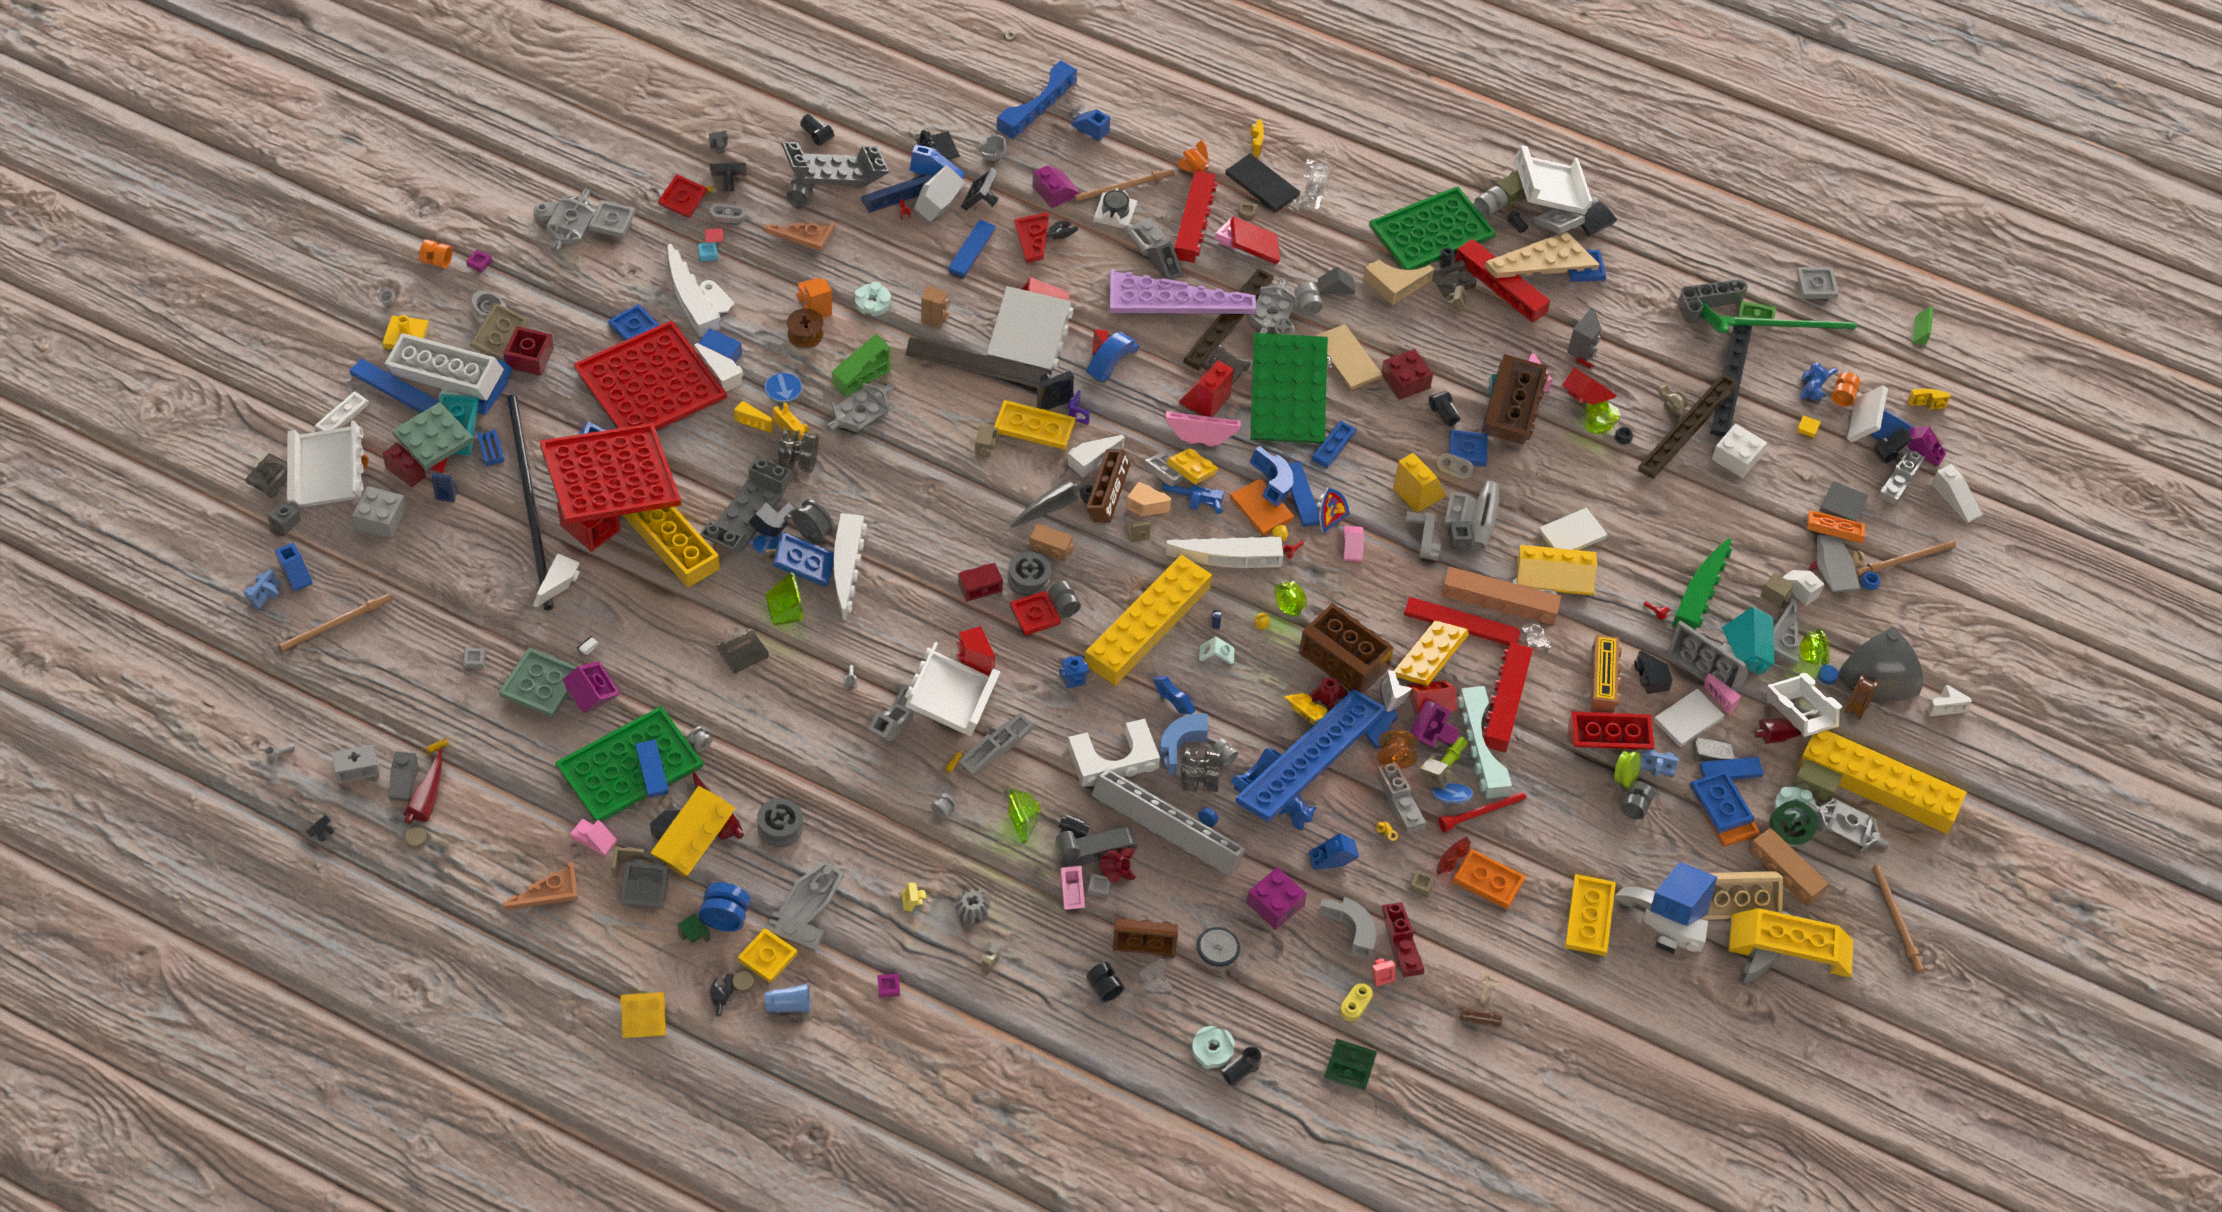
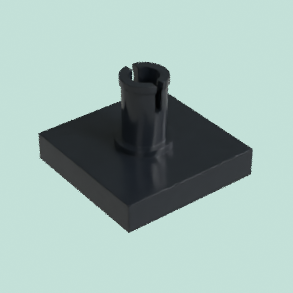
(728, 171)
(980, 190)
(1054, 390)

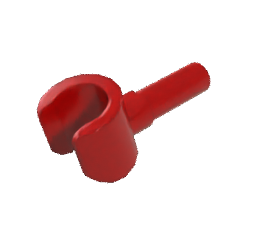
(904, 210)
(1288, 548)
(1660, 613)

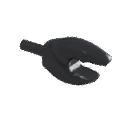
(1059, 230)
(721, 995)

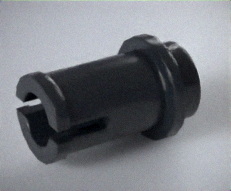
(1517, 221)
(1446, 256)

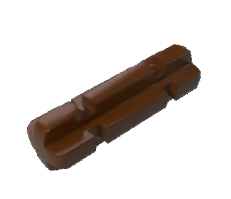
(1481, 1017)

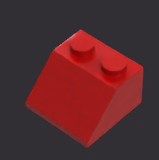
(1586, 388)
(975, 651)
(1437, 691)

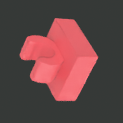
(1383, 972)

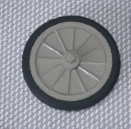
(1218, 946)

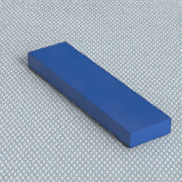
(972, 248)
(1303, 497)

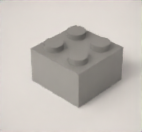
(379, 512)

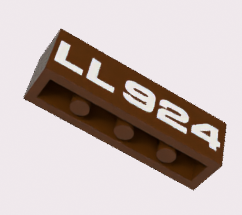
(1108, 485)

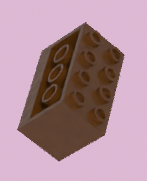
(1515, 399)
(1345, 649)

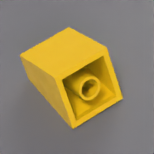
(1417, 483)

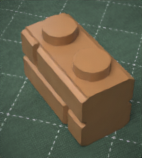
(934, 306)

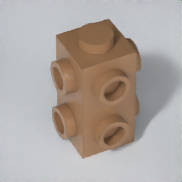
(1051, 542)

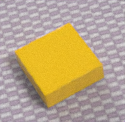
(1808, 426)

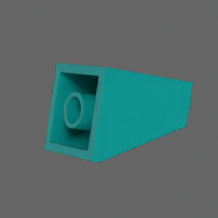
(1752, 639)

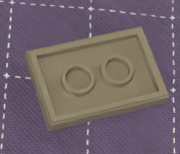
(496, 331)

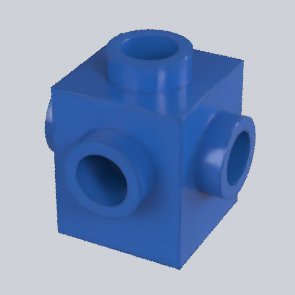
(1074, 671)

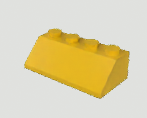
(1557, 569)
(692, 831)

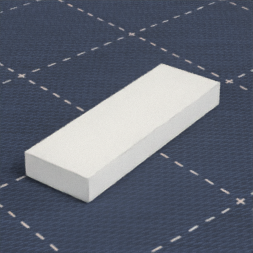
(343, 413)

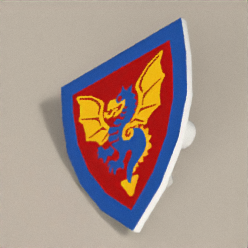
(1332, 508)

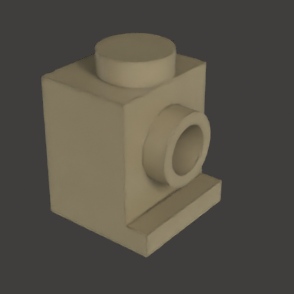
(986, 440)
(1436, 773)

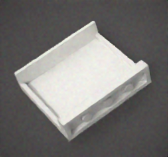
(1553, 183)
(1030, 328)
(324, 466)
(950, 691)

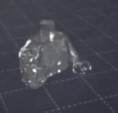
(1316, 186)

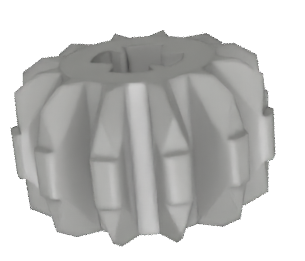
(972, 905)

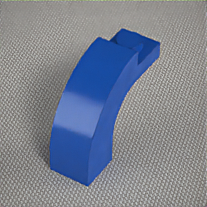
(1109, 355)
(1278, 473)
(1267, 758)

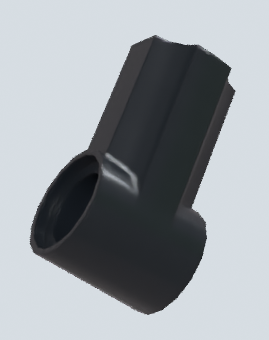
(819, 132)
(1443, 404)
(1889, 447)
(1241, 1066)

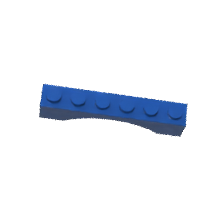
(1017, 118)

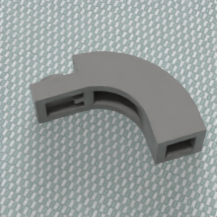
(894, 720)
(1356, 919)

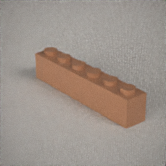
(1501, 595)

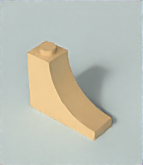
(1396, 283)

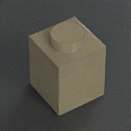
(1777, 590)

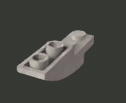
(1901, 477)
(1399, 797)
(1761, 962)

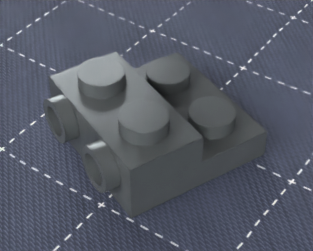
(645, 884)

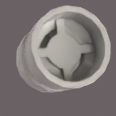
(1491, 201)
(1308, 299)

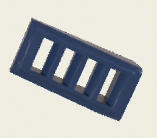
(444, 487)

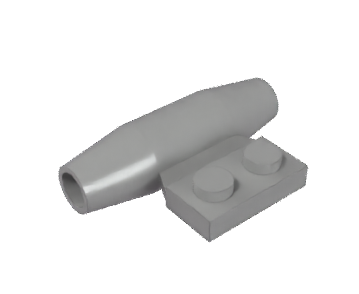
(1479, 512)

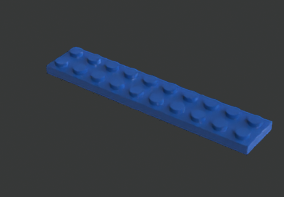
(1310, 755)

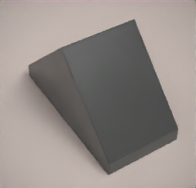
(1336, 282)

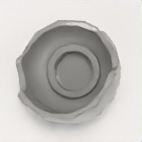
(994, 148)

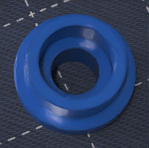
(1870, 581)

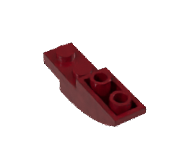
(1401, 940)

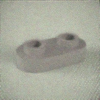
(544, 211)
(727, 213)
(1455, 465)

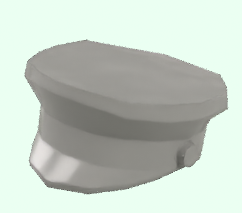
(483, 303)

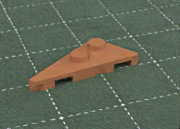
(804, 234)
(553, 889)

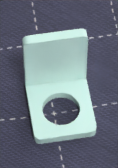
(1217, 648)

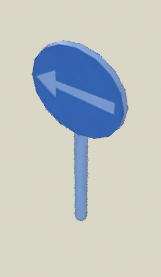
(764, 542)

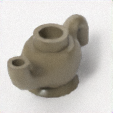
(1674, 402)

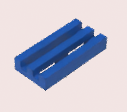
(487, 436)

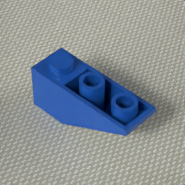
(929, 161)

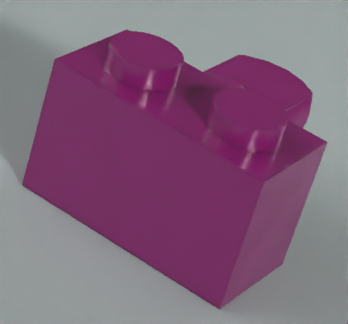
(1432, 725)

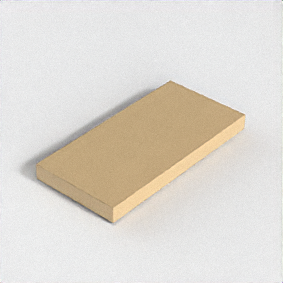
(1350, 358)

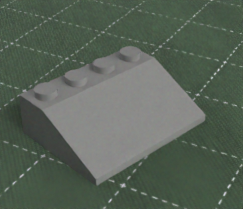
(1704, 657)

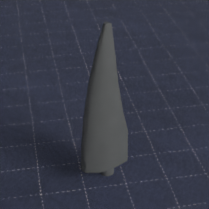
(1054, 499)

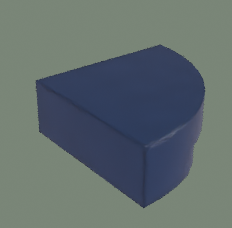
(1216, 619)

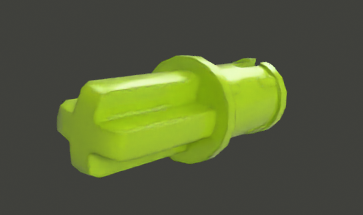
(1453, 752)

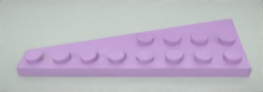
(1163, 295)

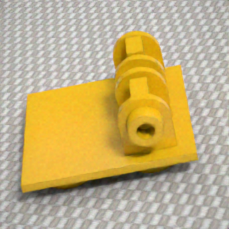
(1303, 705)
(643, 1015)

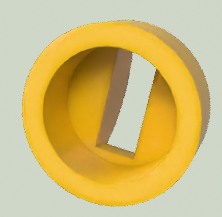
(1280, 531)
(1263, 622)

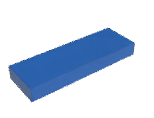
(1334, 444)
(652, 768)
(1736, 768)

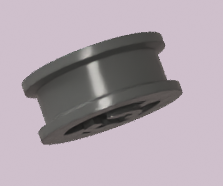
(813, 521)
(1029, 564)
(779, 811)

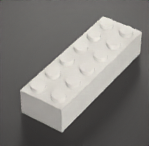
(444, 366)

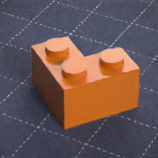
(816, 295)

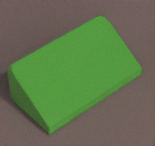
(1755, 311)
(1923, 326)

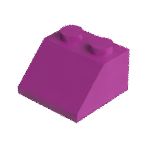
(1053, 186)
(590, 686)

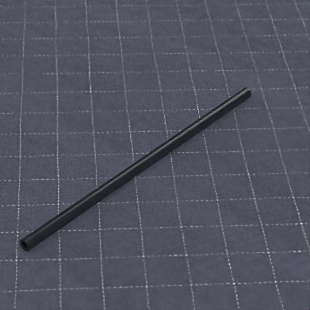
(528, 494)

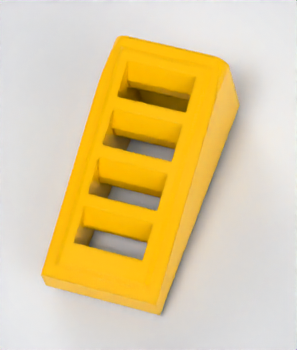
(752, 417)

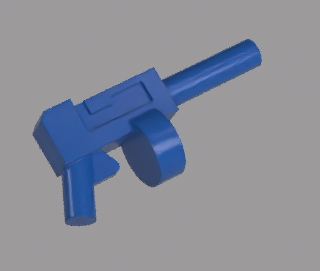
(1199, 495)

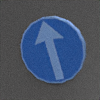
(783, 387)
(1453, 793)

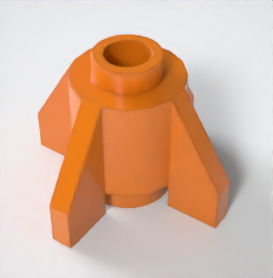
(1195, 159)

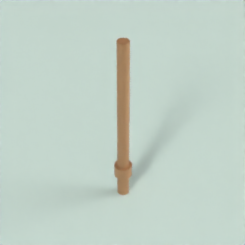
(1155, 176)
(1875, 567)
(370, 605)
(1912, 951)

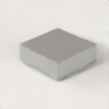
(474, 658)
(1099, 886)

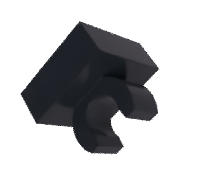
(319, 827)

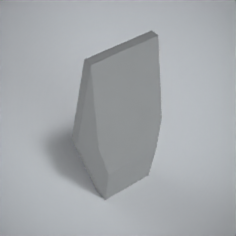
(938, 194)
(1836, 564)
(812, 893)

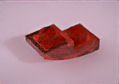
(1449, 858)

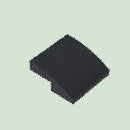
(1597, 217)

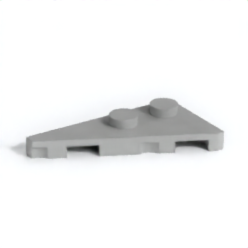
(1786, 635)

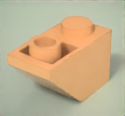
(1147, 501)

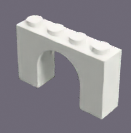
(1089, 765)

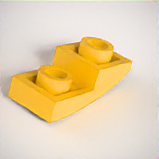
(1257, 133)
(1933, 398)

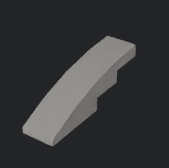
(997, 744)

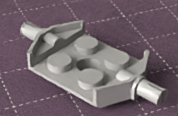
(568, 230)
(1272, 299)
(870, 399)
(1834, 818)

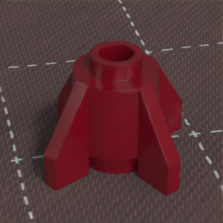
(1328, 692)
(1117, 865)

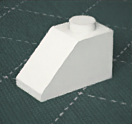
(1806, 585)

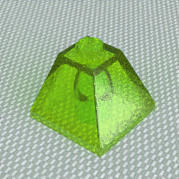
(1023, 813)

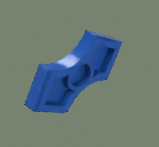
(1171, 693)
(1381, 726)

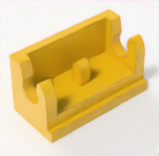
(787, 420)

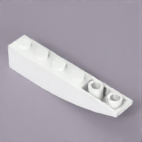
(691, 296)
(1229, 552)
(847, 558)

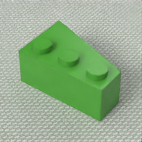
(862, 366)

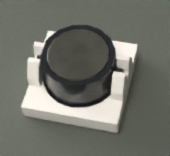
(1114, 209)

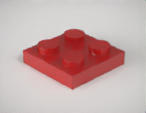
(682, 196)
(1035, 613)

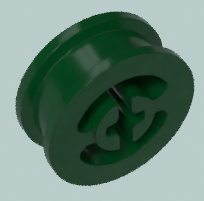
(1807, 830)

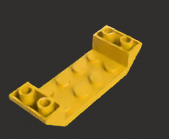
(1792, 937)

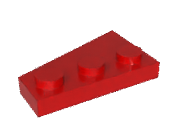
(1033, 235)

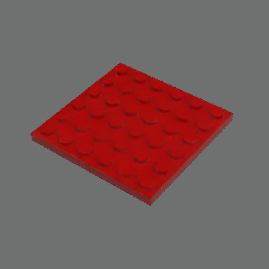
(650, 379)
(610, 473)

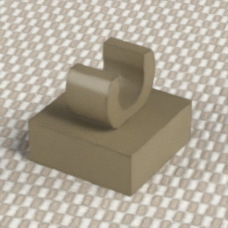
(1459, 299)

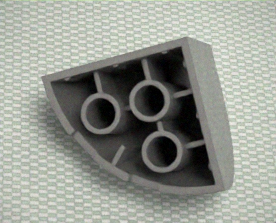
(1889, 661)

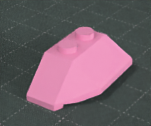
(1201, 428)

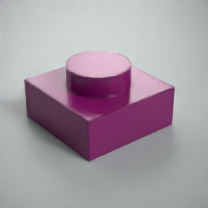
(479, 261)
(888, 985)

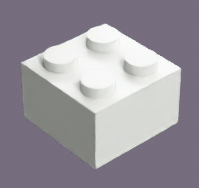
(1739, 450)

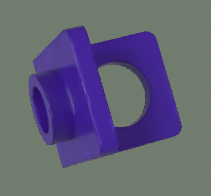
(1073, 409)

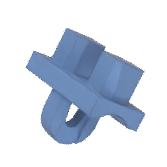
(265, 581)
(1665, 763)

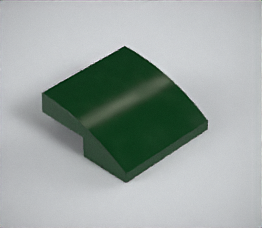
(1350, 1064)

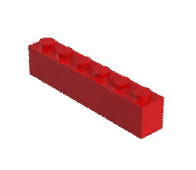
(1195, 216)
(1511, 289)
(1508, 696)

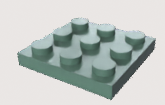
(432, 436)
(538, 682)

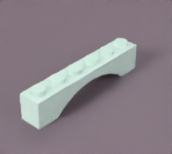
(1493, 776)

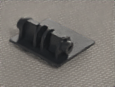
(940, 142)

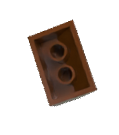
(1145, 937)

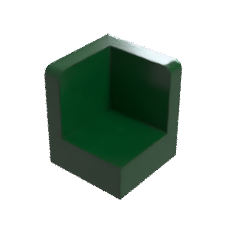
(693, 929)

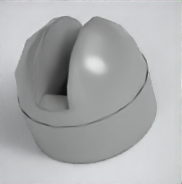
(387, 297)

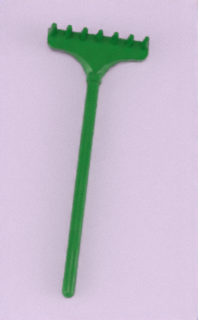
(1722, 323)

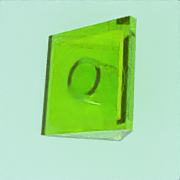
(785, 602)

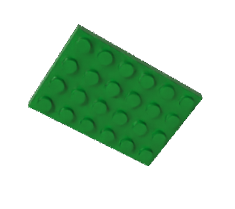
(1426, 227)
(1289, 388)
(609, 772)

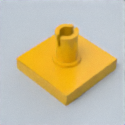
(405, 325)

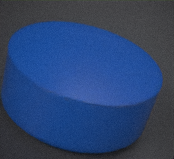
(1828, 674)
(1208, 817)

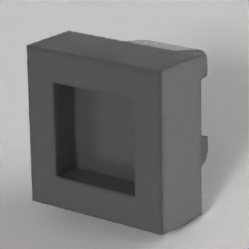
(718, 140)

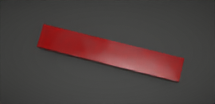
(1474, 624)

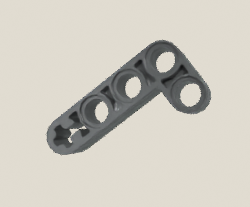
(1712, 294)
(1091, 848)

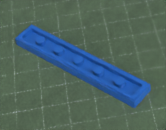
(392, 386)

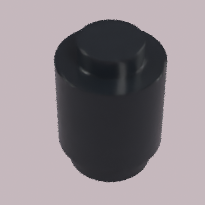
(1076, 825)

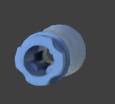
(789, 999)

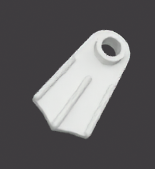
(720, 300)

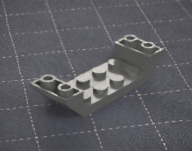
(836, 169)
(765, 485)

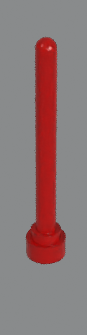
(1448, 822)

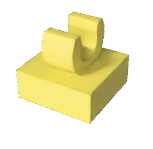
(912, 896)

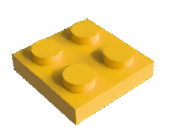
(1192, 466)
(767, 955)

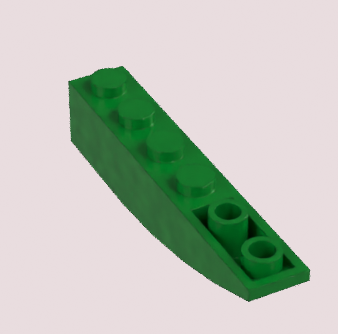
(1701, 587)

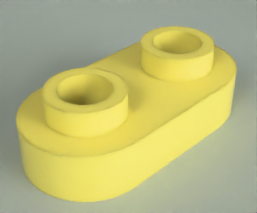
(1356, 1000)

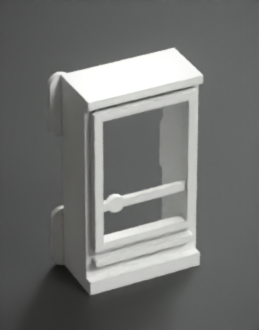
(1782, 692)

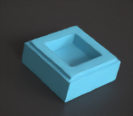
(708, 251)

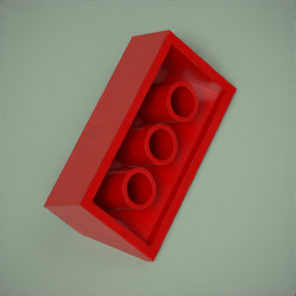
(1611, 730)

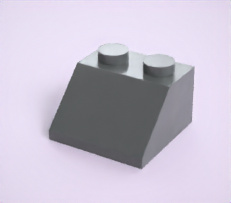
(1585, 336)

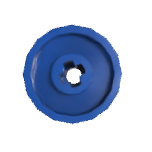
(724, 907)

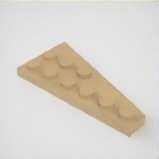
(1546, 256)

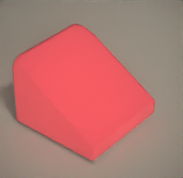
(714, 235)

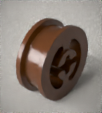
(1861, 696)

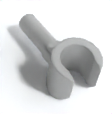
(850, 679)
(276, 752)

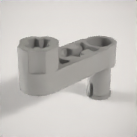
(1427, 549)

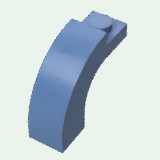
(1181, 731)

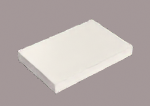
(1867, 413)
(1573, 531)
(1689, 718)

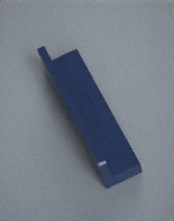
(893, 194)

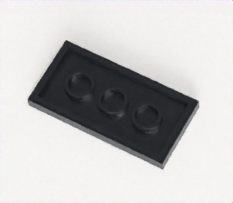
(1262, 182)

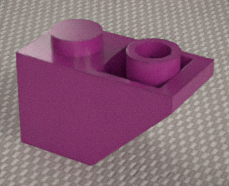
(1927, 445)

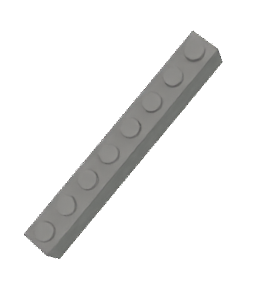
(1168, 822)

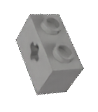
(355, 763)

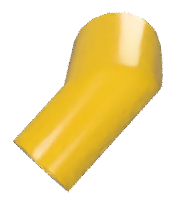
(1387, 830)

